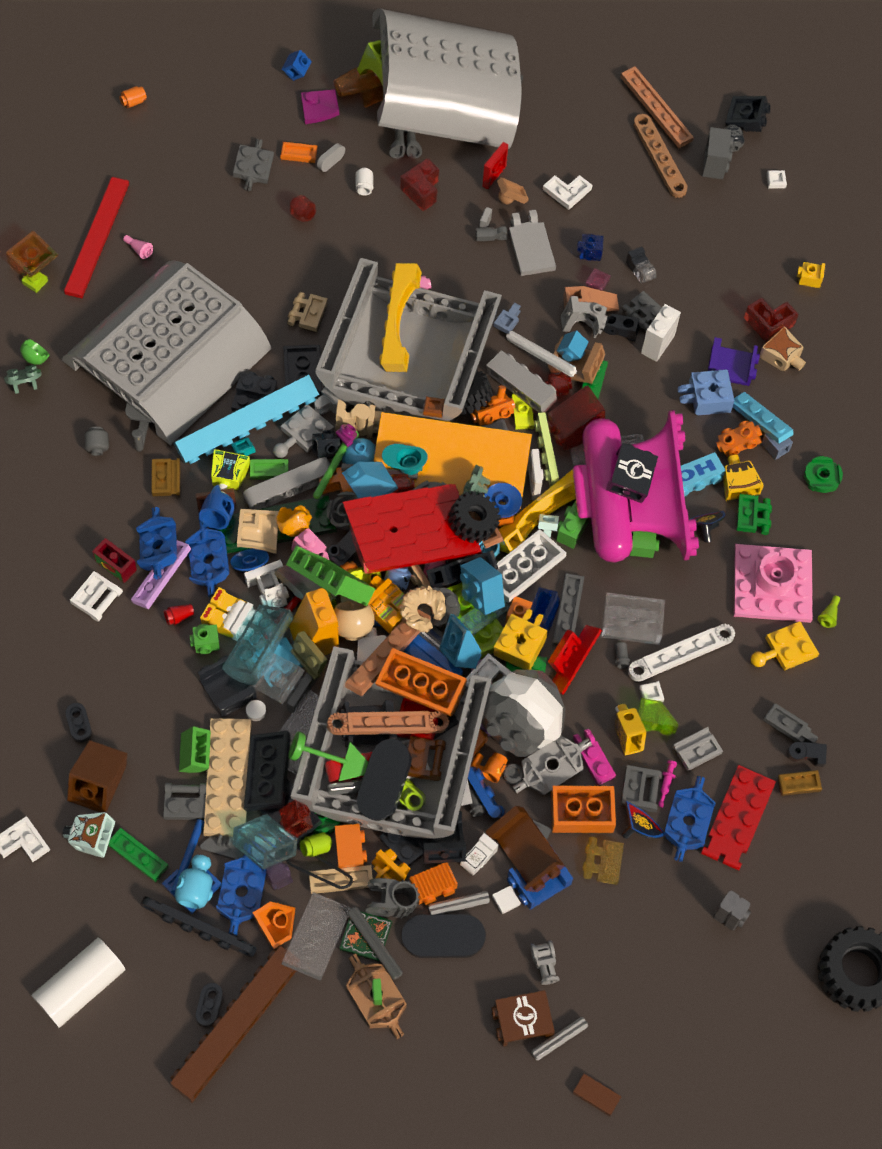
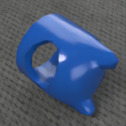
(217, 509)

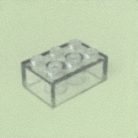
(633, 618)

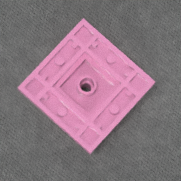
(773, 583)

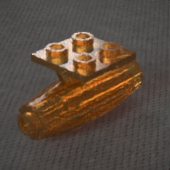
(367, 84)

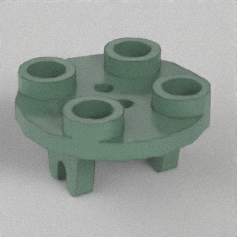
(17, 377)
(477, 482)

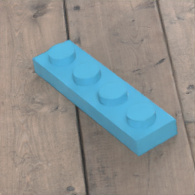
(763, 417)

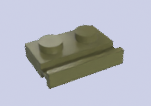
(309, 655)

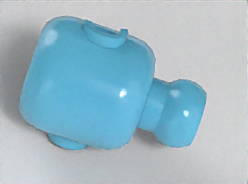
(195, 884)

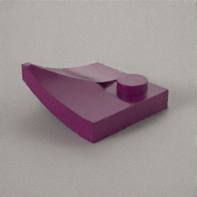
(319, 105)

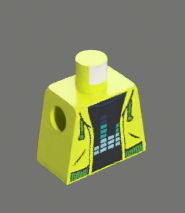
(229, 469)

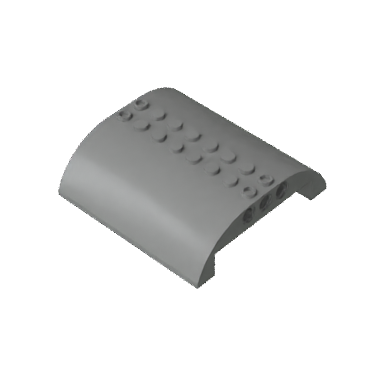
(448, 79)
(436, 329)
(443, 797)

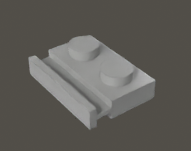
(697, 749)

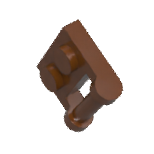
(419, 752)

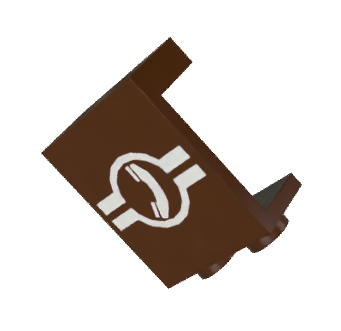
(523, 1017)

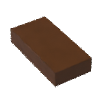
(597, 1094)

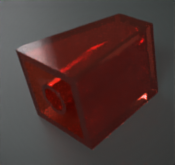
(573, 416)

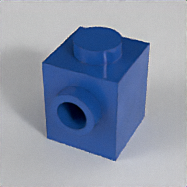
(296, 65)

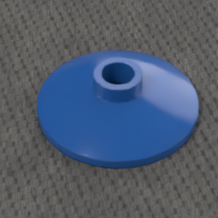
(505, 493)
(249, 559)

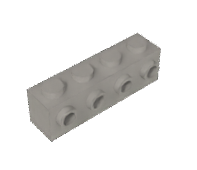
(522, 382)

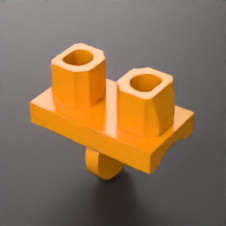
(386, 867)

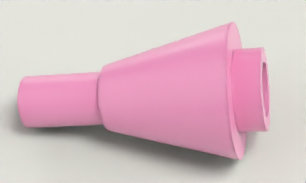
(142, 248)

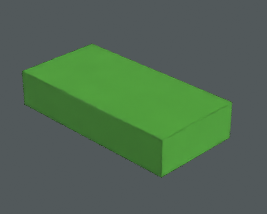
(267, 468)

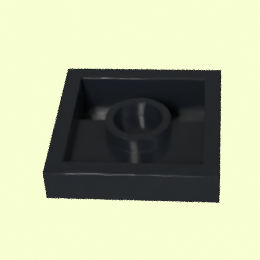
(748, 112)
(252, 388)

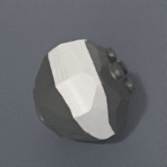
(524, 712)

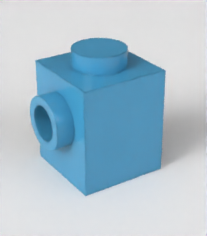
(572, 346)

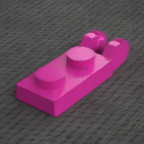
(595, 760)

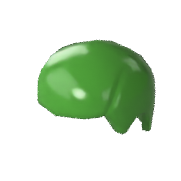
(33, 352)

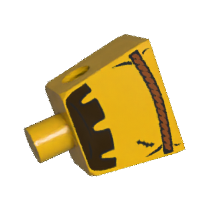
(740, 479)

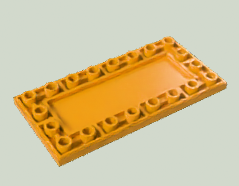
(456, 449)

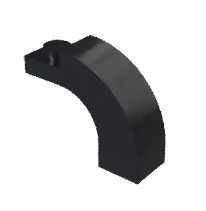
(450, 572)

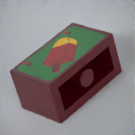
(114, 560)

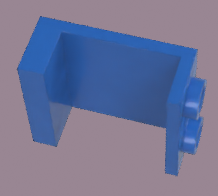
(551, 887)

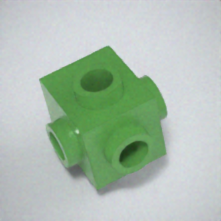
(205, 638)

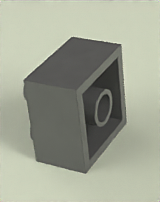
(717, 153)

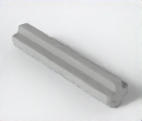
(459, 903)
(559, 1038)

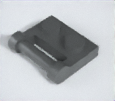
(634, 787)
(184, 807)

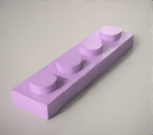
(152, 587)

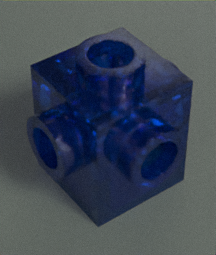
(590, 247)

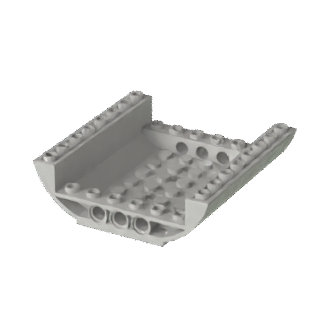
(190, 360)

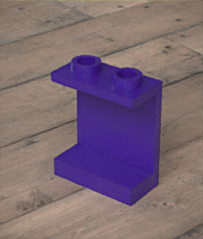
(738, 363)

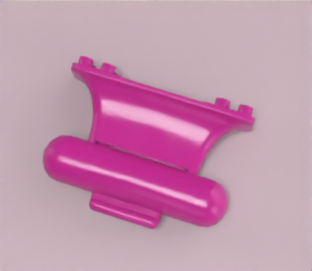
(617, 516)

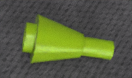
(828, 617)

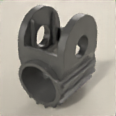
(388, 904)

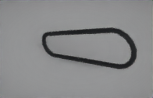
(320, 878)

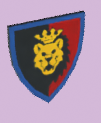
(709, 522)
(641, 824)

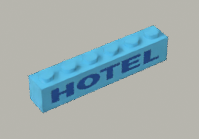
(702, 472)

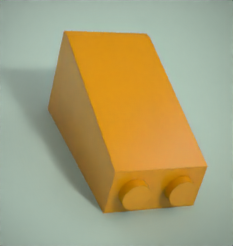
(317, 620)

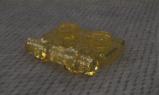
(610, 860)

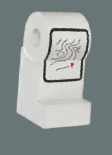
(479, 854)

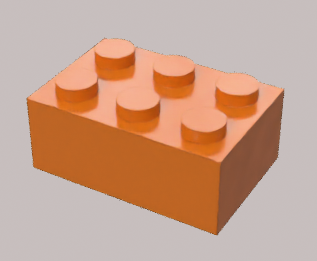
(583, 809)

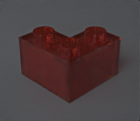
(419, 183)
(769, 321)

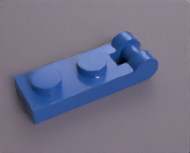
(485, 793)

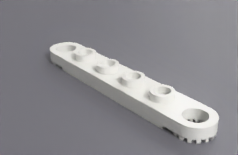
(681, 652)

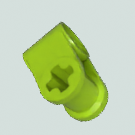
(409, 790)

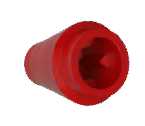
(177, 614)

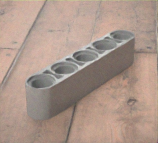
(286, 484)

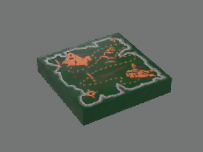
(355, 943)

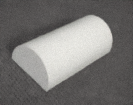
(528, 563)
(78, 982)

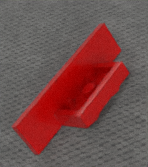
(571, 654)

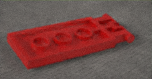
(738, 816)

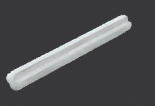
(541, 353)

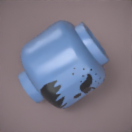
(399, 577)

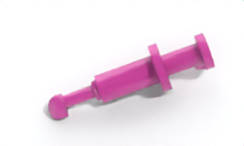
(668, 776)

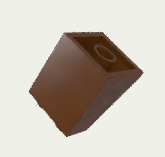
(96, 776)

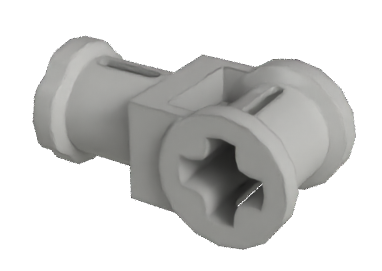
(544, 959)

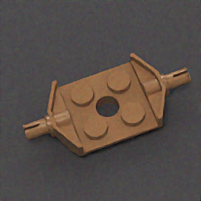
(392, 1001)

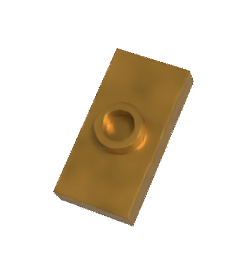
(799, 783)

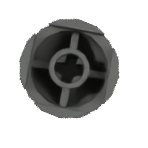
(337, 513)

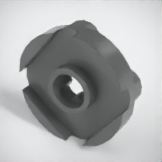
(452, 607)

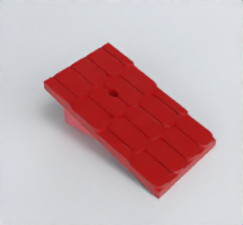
(406, 529)

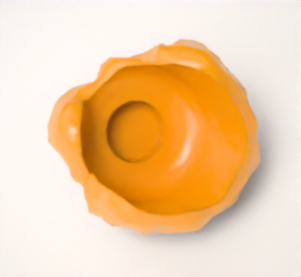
(293, 522)

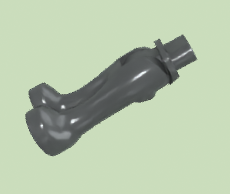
(397, 148)

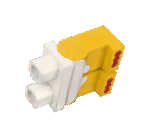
(228, 613)

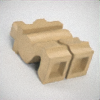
(362, 417)

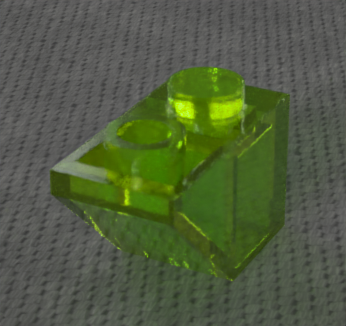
(656, 717)

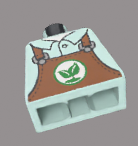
(90, 833)

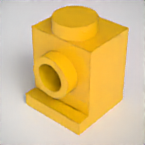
(811, 274)

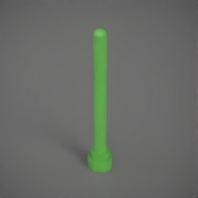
(330, 471)

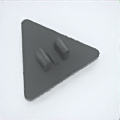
(222, 846)

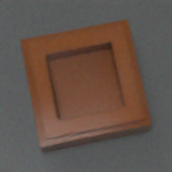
(433, 407)

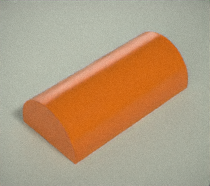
(422, 682)

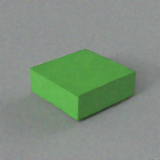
(377, 993)

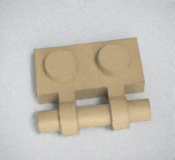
(312, 313)

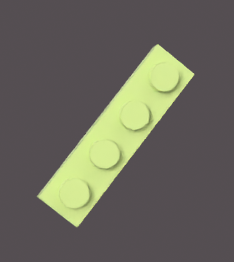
(545, 443)

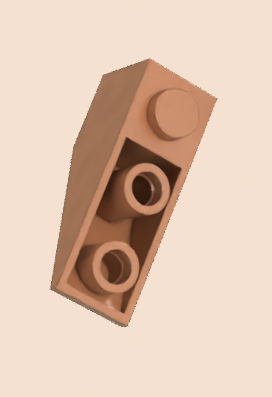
(592, 295)

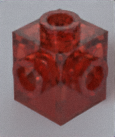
(295, 818)

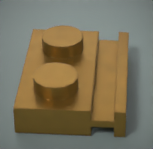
(165, 477)

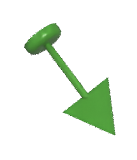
(353, 764)

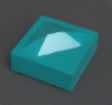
(243, 447)

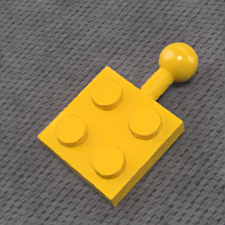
(790, 647)

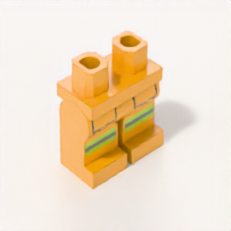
(386, 603)

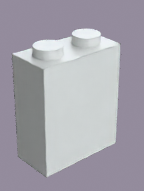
(660, 332)

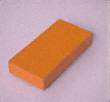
(299, 152)

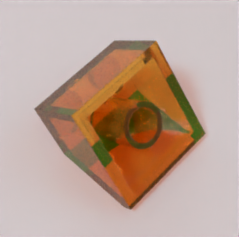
(30, 255)

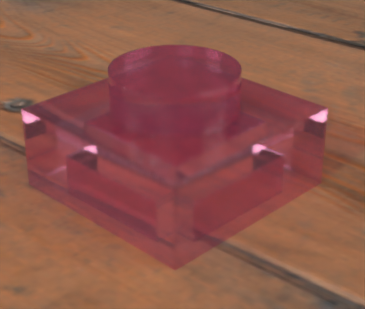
(598, 280)

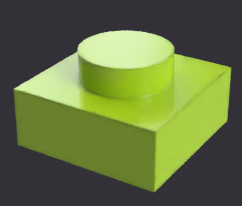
(36, 282)

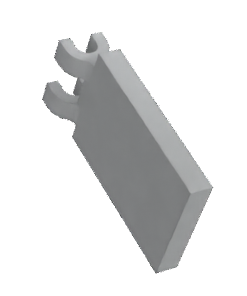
(531, 245)

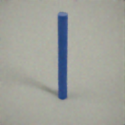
(189, 851)

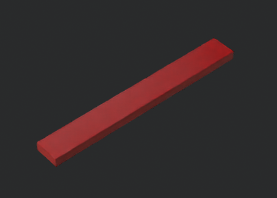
(96, 237)

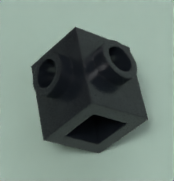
(325, 444)

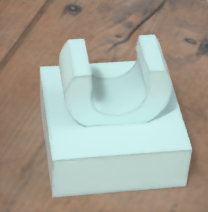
(548, 523)

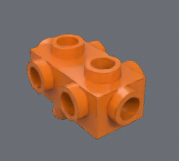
(499, 407)
(740, 438)

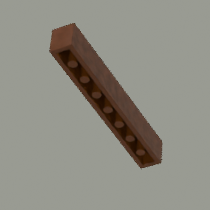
(233, 1027)

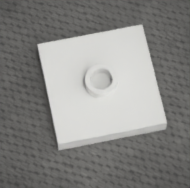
(535, 474)

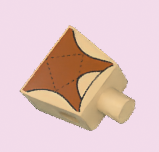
(783, 351)

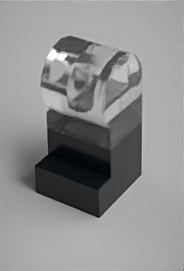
(640, 265)

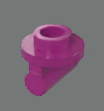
(347, 434)

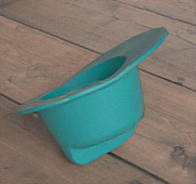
(405, 458)

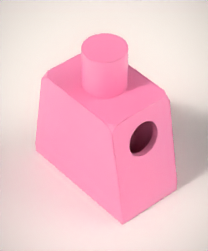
(310, 542)

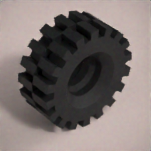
(478, 394)
(466, 525)

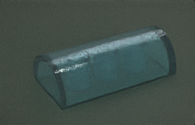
(258, 643)

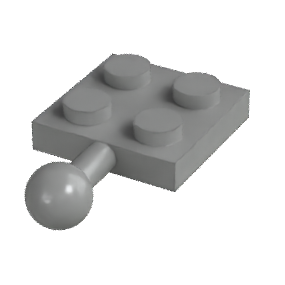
(300, 430)

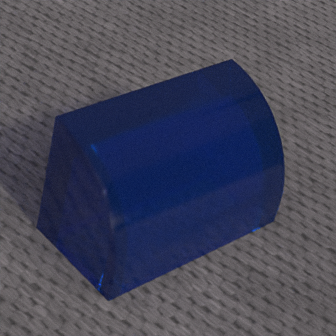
(545, 603)

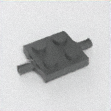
(253, 164)

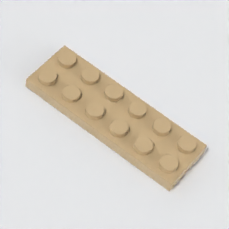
(226, 776)

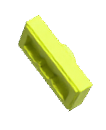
(522, 414)

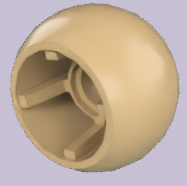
(354, 620)

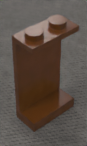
(526, 848)

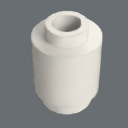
(364, 181)

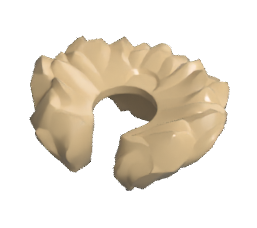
(418, 596)

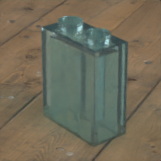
(264, 841)

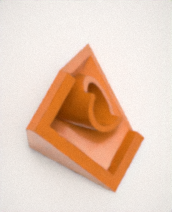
(275, 922)

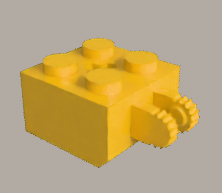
(529, 634)

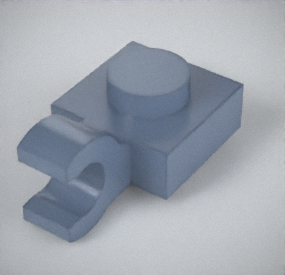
(508, 320)

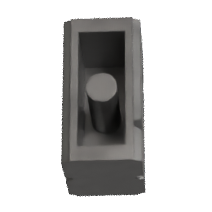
(733, 911)

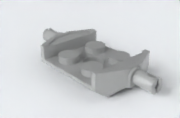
(537, 773)

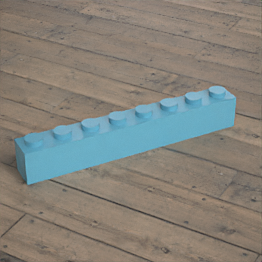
(246, 419)

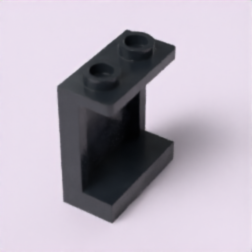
(446, 848)

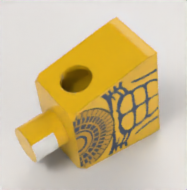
(629, 729)

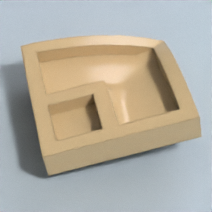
(258, 530)

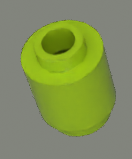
(316, 844)

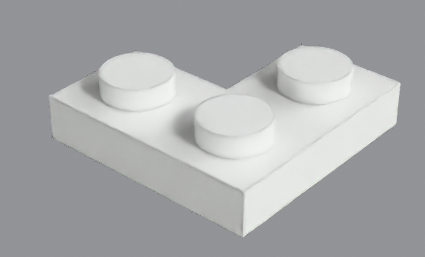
(567, 194)
(24, 835)

